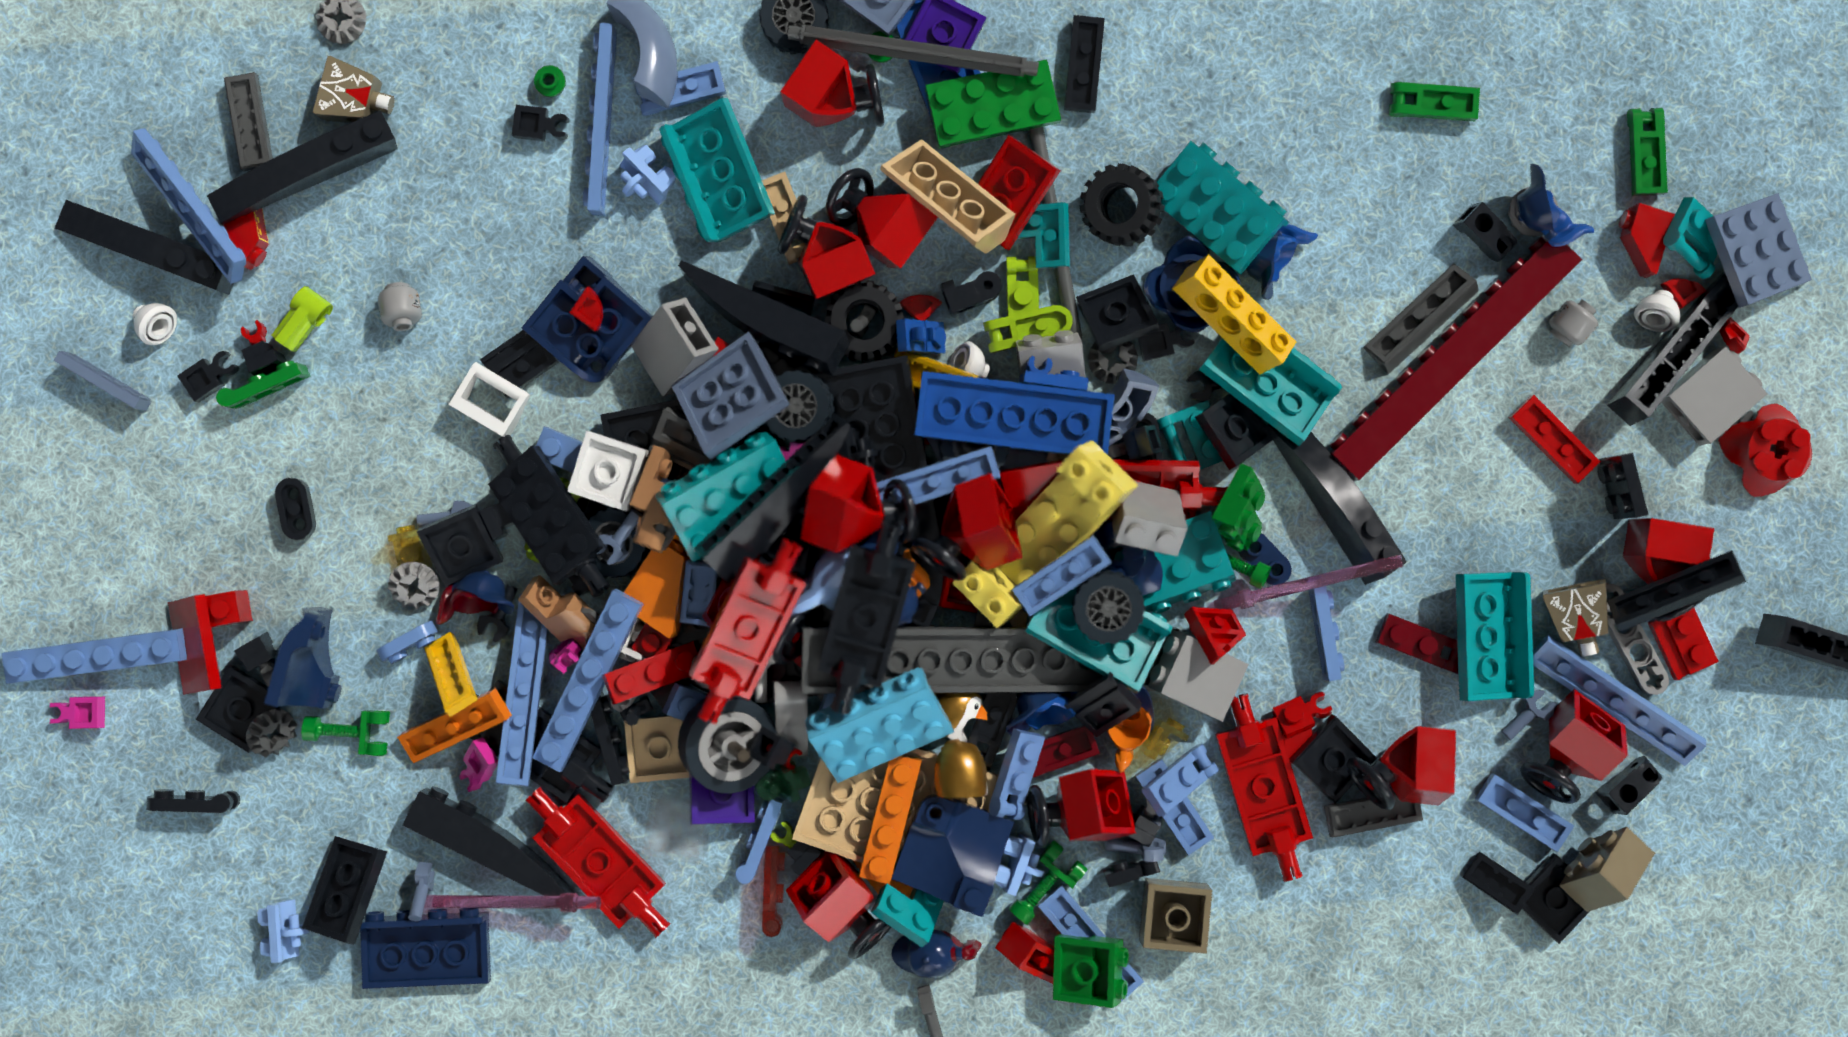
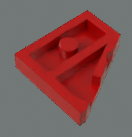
(1215, 630)

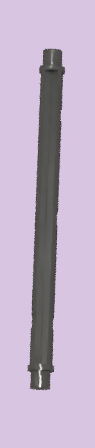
(914, 50)

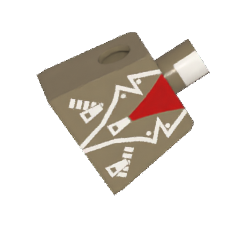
(349, 93)
(1579, 613)

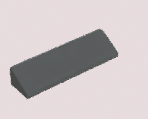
(1421, 318)

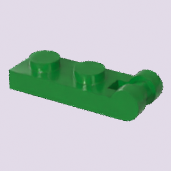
(1435, 101)
(1647, 152)
(263, 385)

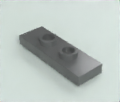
(248, 120)
(1363, 816)

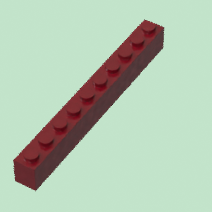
(1453, 357)

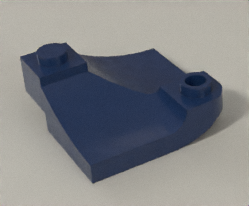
(575, 342)
(304, 666)
(953, 853)

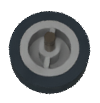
(720, 752)

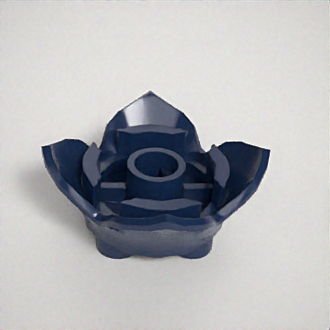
(1162, 279)
(1137, 563)

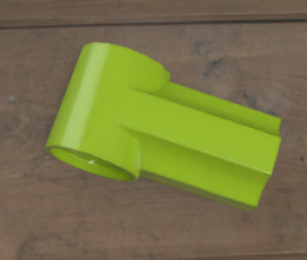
(305, 314)

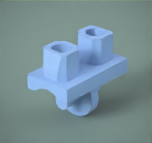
(641, 178)
(1020, 866)
(283, 931)

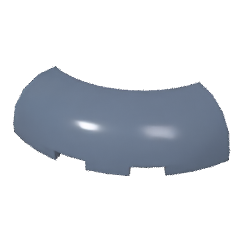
(657, 66)
(1132, 400)

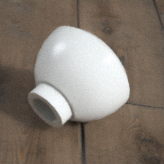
(1658, 312)
(154, 323)
(970, 359)

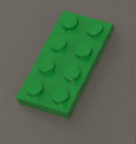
(991, 105)

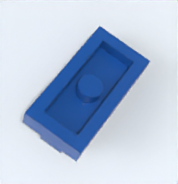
(920, 336)
(1066, 379)

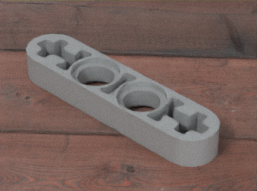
(1625, 641)

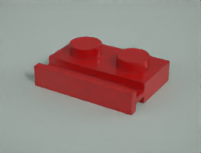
(1683, 644)

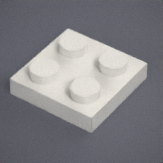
(607, 470)

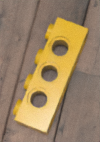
(1234, 314)

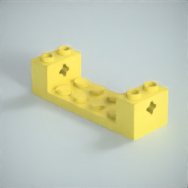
(1059, 519)

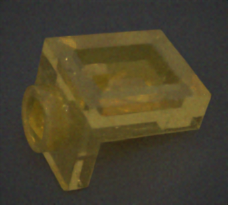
(409, 546)
(1158, 738)

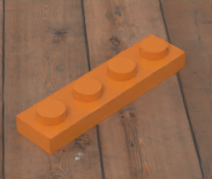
(446, 731)
(890, 818)

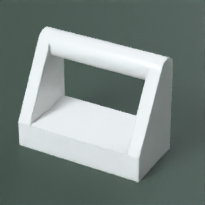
(461, 402)

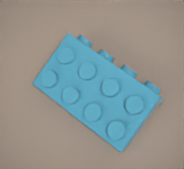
(880, 725)

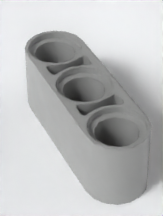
(791, 714)

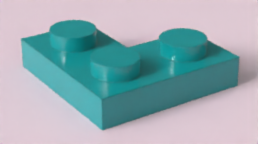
(1051, 233)
(910, 916)

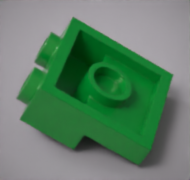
(1236, 511)
(1089, 970)

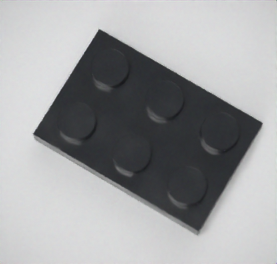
(344, 890)

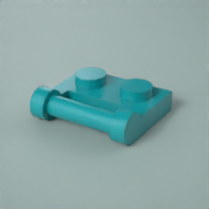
(1691, 224)
(1199, 442)

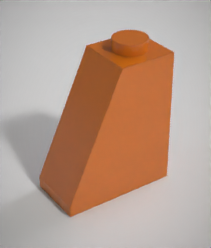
(660, 588)

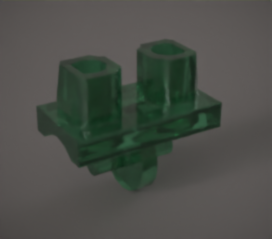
(783, 782)

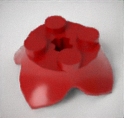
(1750, 443)

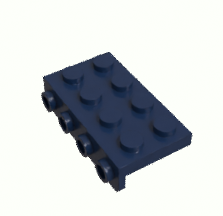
(425, 952)

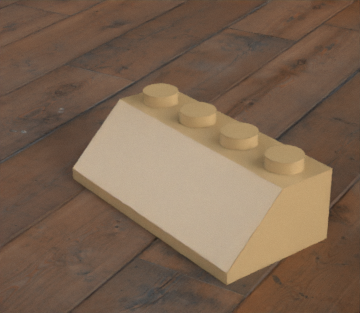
(951, 195)

